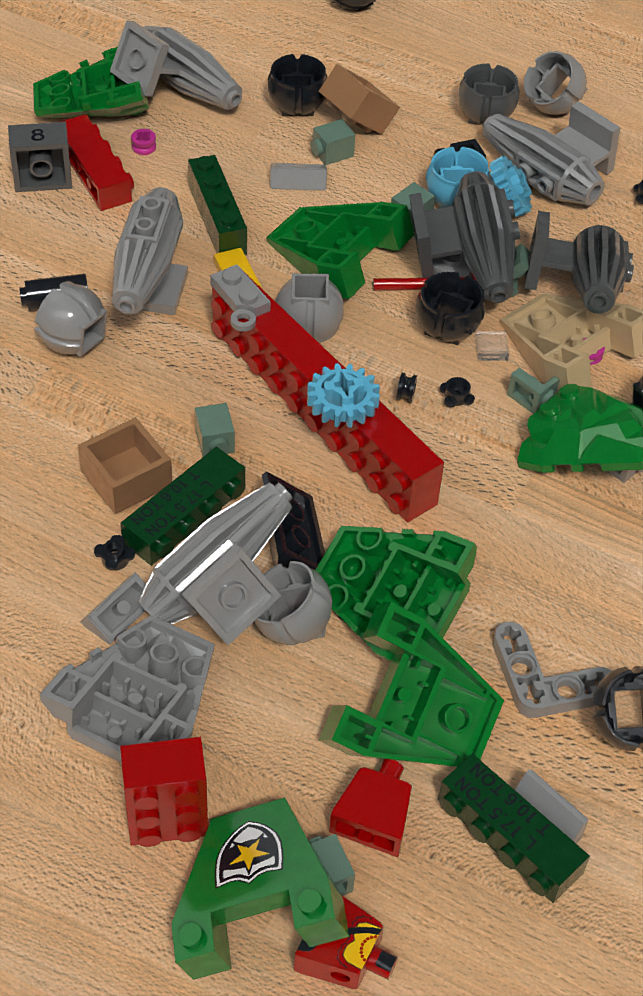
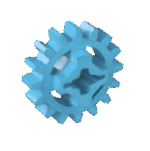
(514, 183)
(343, 395)

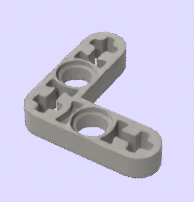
(541, 688)

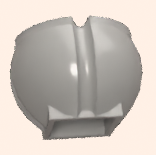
(548, 75)
(313, 304)
(71, 319)
(302, 608)

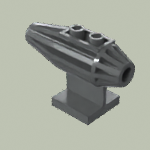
(473, 226)
(596, 258)

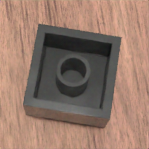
(40, 156)

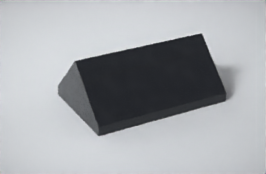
(299, 533)

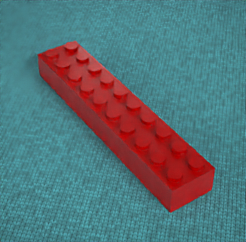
(380, 450)

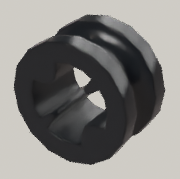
(406, 387)

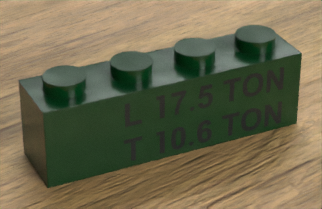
(216, 204)
(183, 505)
(512, 828)

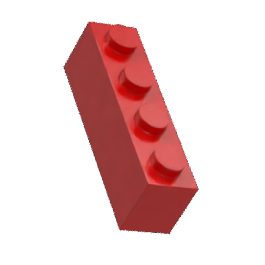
(96, 164)

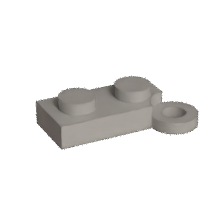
(241, 296)

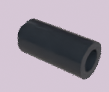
(38, 289)

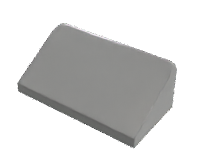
(298, 176)
(116, 610)
(552, 805)

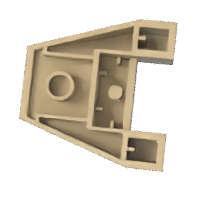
(552, 333)

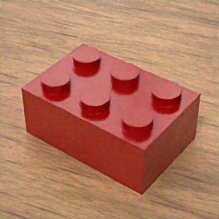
(165, 791)

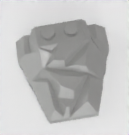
(134, 690)

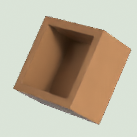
(358, 100)
(125, 465)

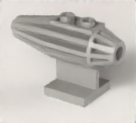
(166, 54)
(562, 163)
(144, 255)
(216, 569)

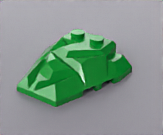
(88, 91)
(584, 428)
(405, 568)

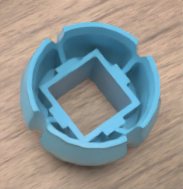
(447, 170)

